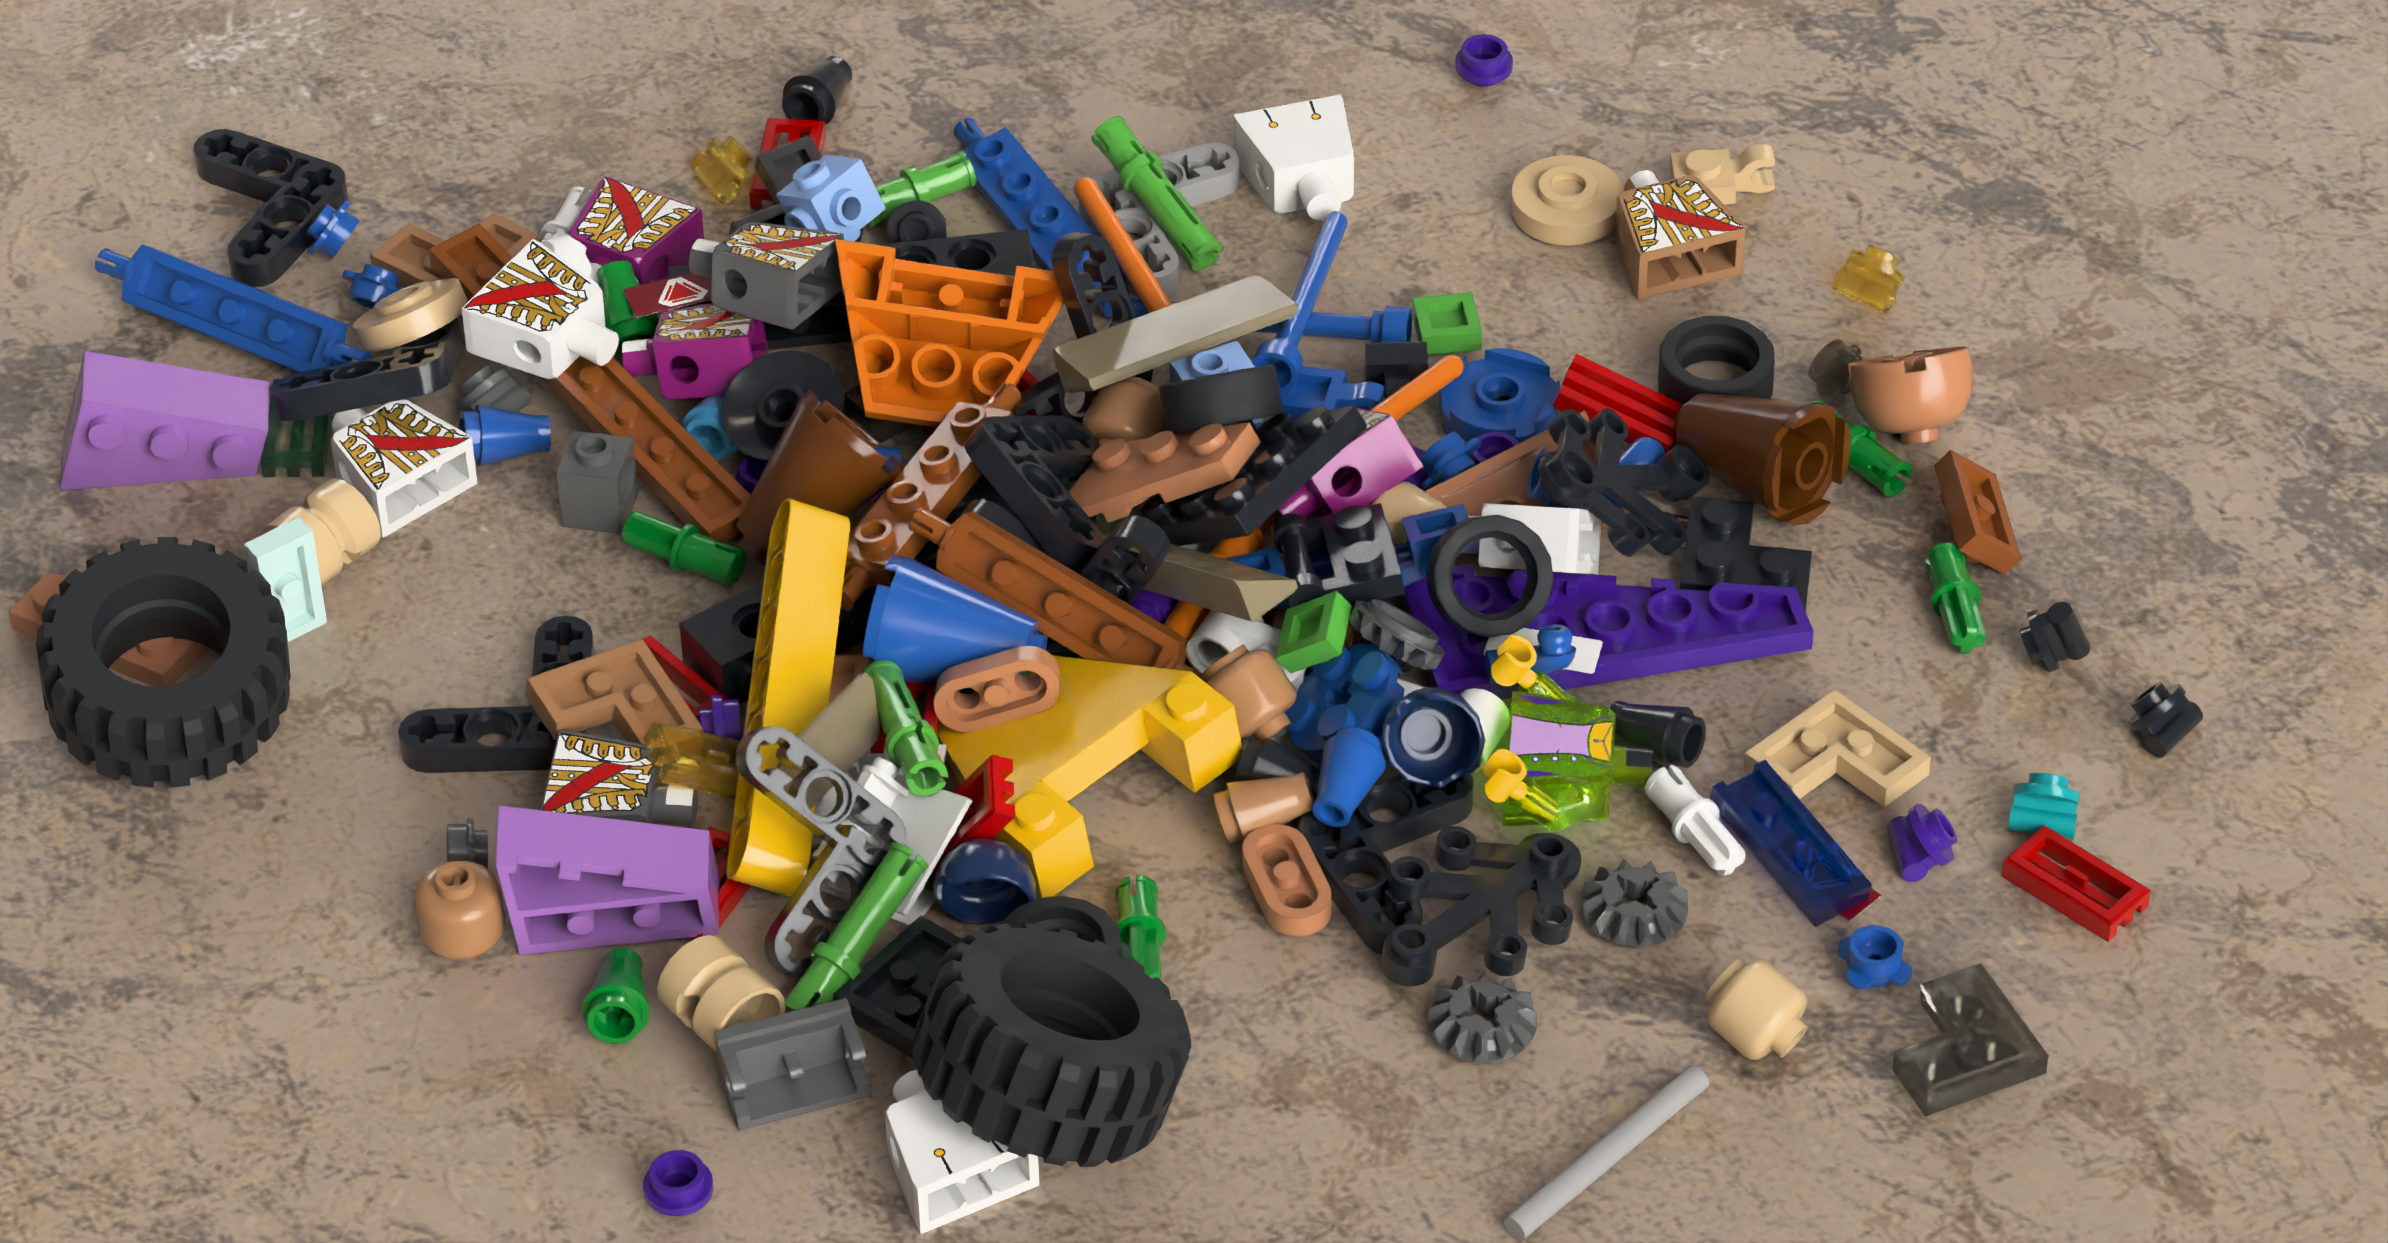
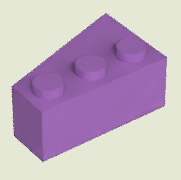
(160, 424)
(603, 880)

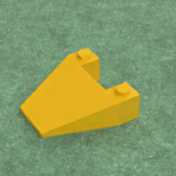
(1091, 728)

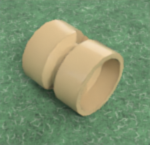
(340, 522)
(714, 989)

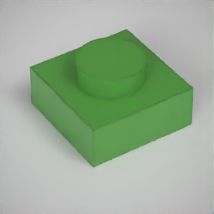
(1447, 323)
(1313, 632)

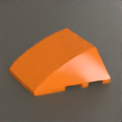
(938, 331)

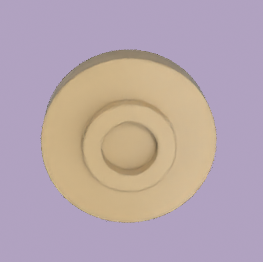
(1566, 200)
(410, 314)

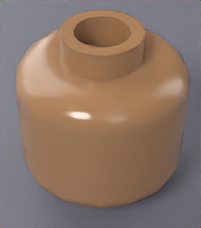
(1125, 411)
(1256, 690)
(459, 910)

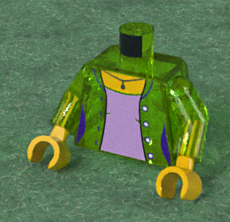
(1557, 750)

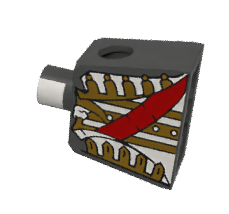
(770, 271)
(613, 782)

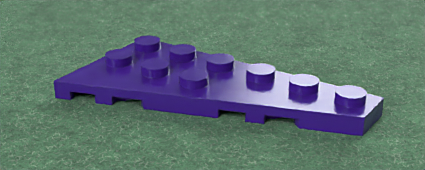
(1640, 627)

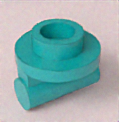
(2044, 802)

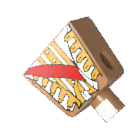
(1675, 234)

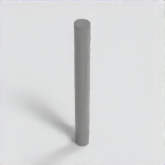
(1606, 1153)

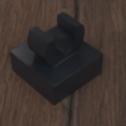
(1394, 363)

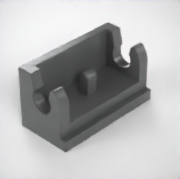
(791, 1064)

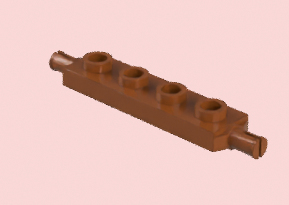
(933, 479)
(1061, 600)

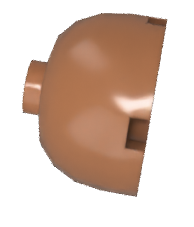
(1913, 391)

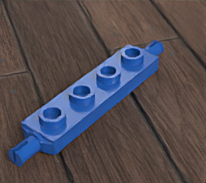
(1022, 193)
(230, 310)

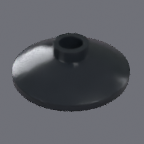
(767, 392)

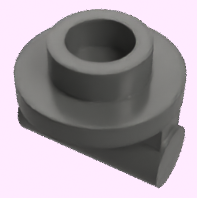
(494, 391)

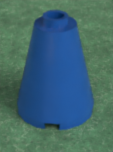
(937, 623)

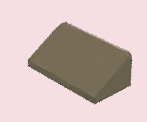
(841, 733)

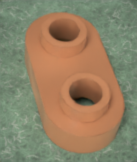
(1000, 689)
(1295, 890)

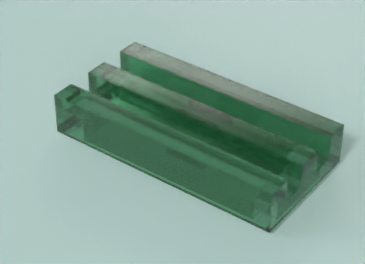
(296, 456)

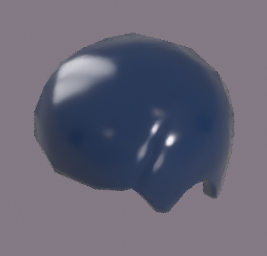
(1432, 737)
(983, 881)

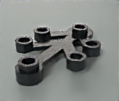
(1574, 482)
(1537, 863)

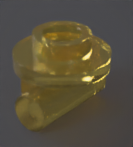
(723, 167)
(1870, 277)

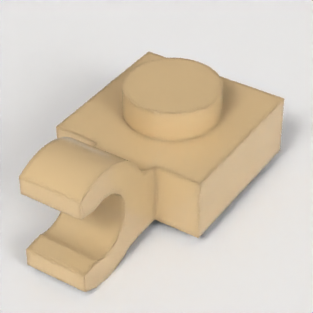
(1727, 175)

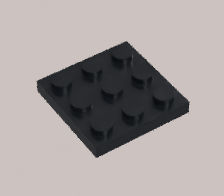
(1280, 465)

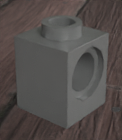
(597, 482)

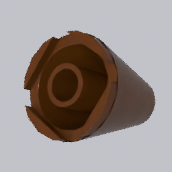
(1769, 450)
(818, 462)

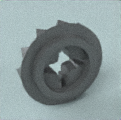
(1397, 633)
(1632, 922)
(1474, 1037)

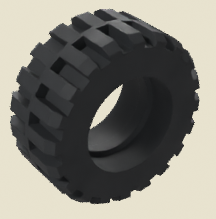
(176, 727)
(1051, 1045)

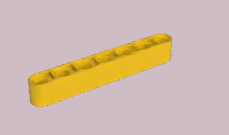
(788, 682)

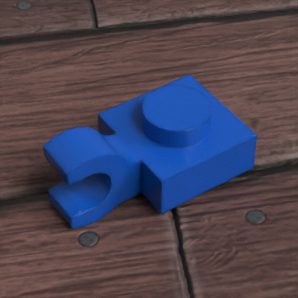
(1329, 388)

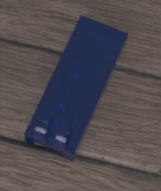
(1791, 844)

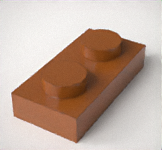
(1977, 512)

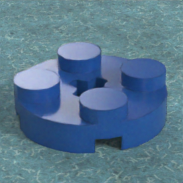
(1470, 403)
(1342, 694)

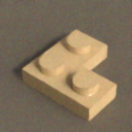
(1841, 740)

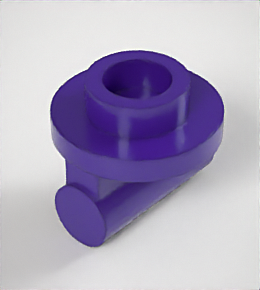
(1921, 841)

